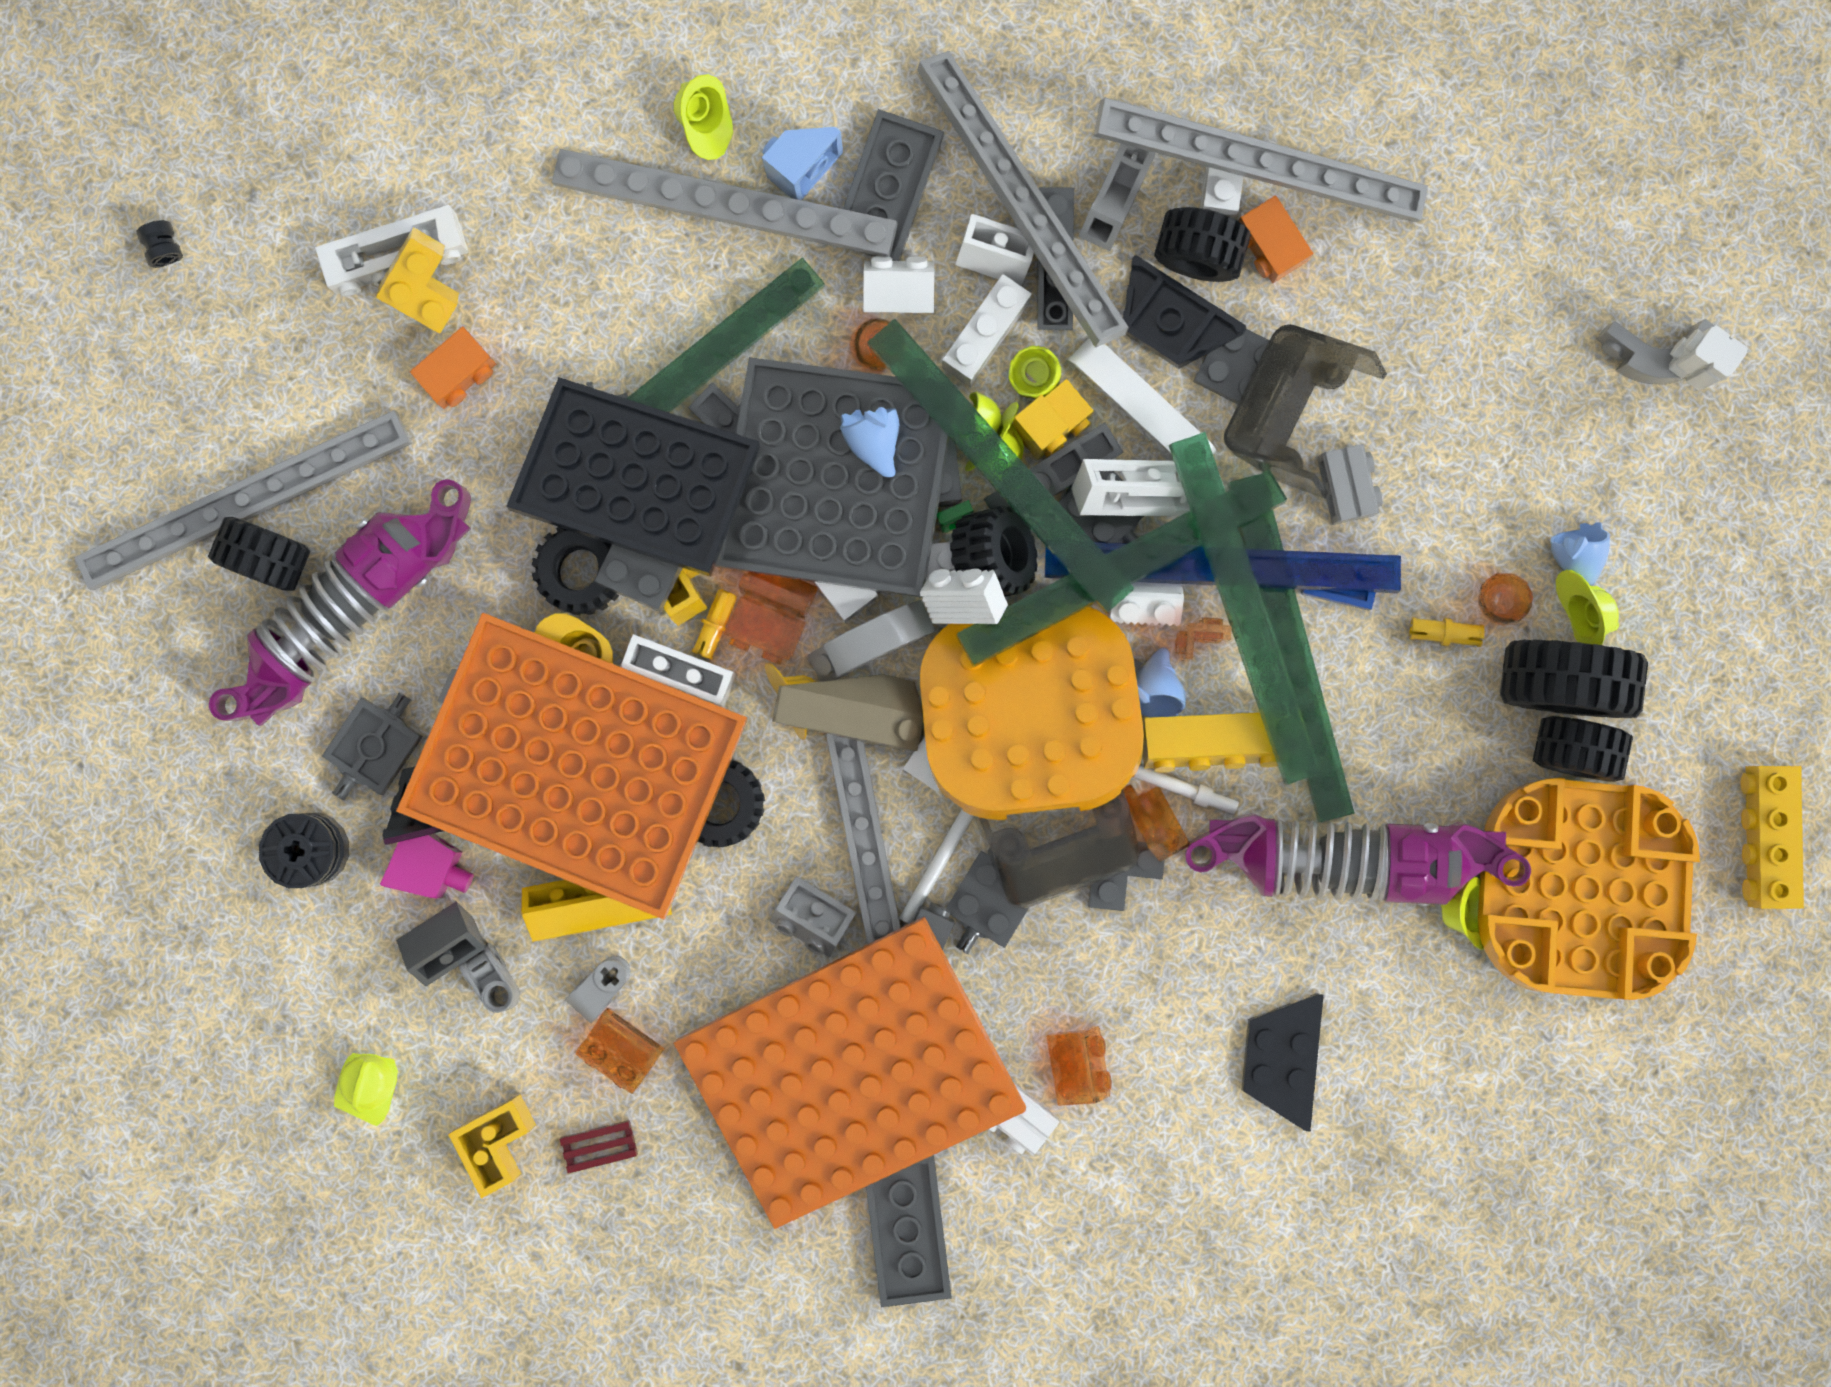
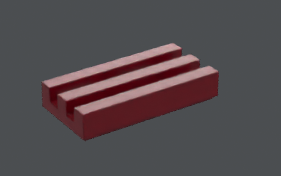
(569, 1154)

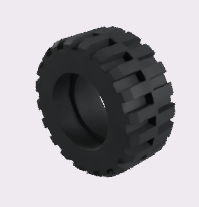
(1574, 678)

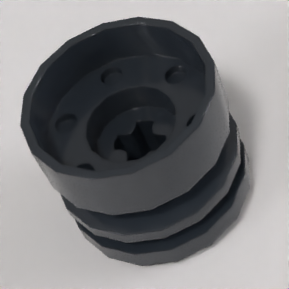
(324, 847)

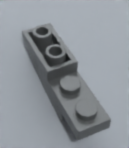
(1052, 309)
(1062, 467)

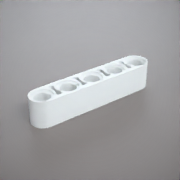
(1132, 396)

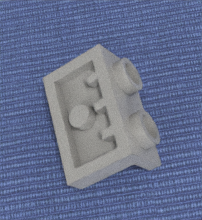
(812, 917)

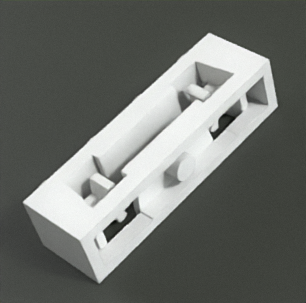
(348, 272)
(1147, 489)

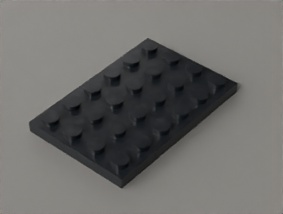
(634, 476)

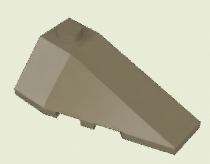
(862, 709)

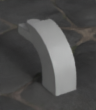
(1116, 196)
(1641, 360)
(871, 641)

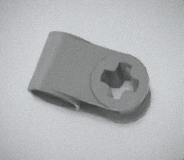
(489, 977)
(596, 991)

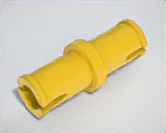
(1446, 632)

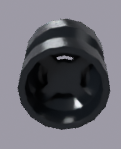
(159, 243)

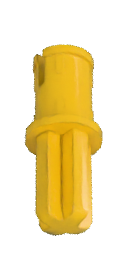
(714, 624)

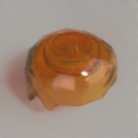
(859, 348)
(1513, 603)

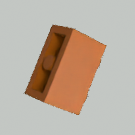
(1275, 240)
(454, 369)

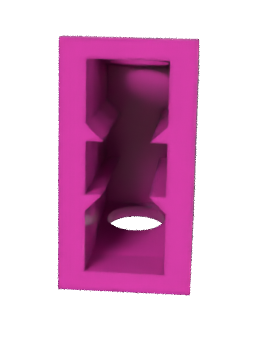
(426, 867)

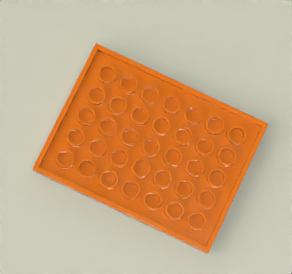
(573, 765)
(850, 1073)

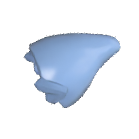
(873, 437)
(1582, 550)
(1159, 687)

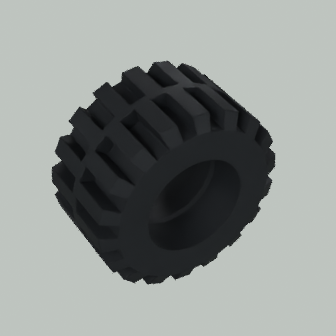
(1202, 244)
(998, 542)
(259, 554)
(548, 575)
(1582, 748)
(749, 811)

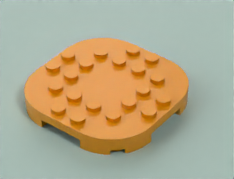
(1036, 723)
(1602, 892)

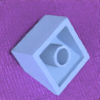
(801, 158)

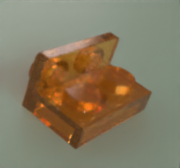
(1156, 822)

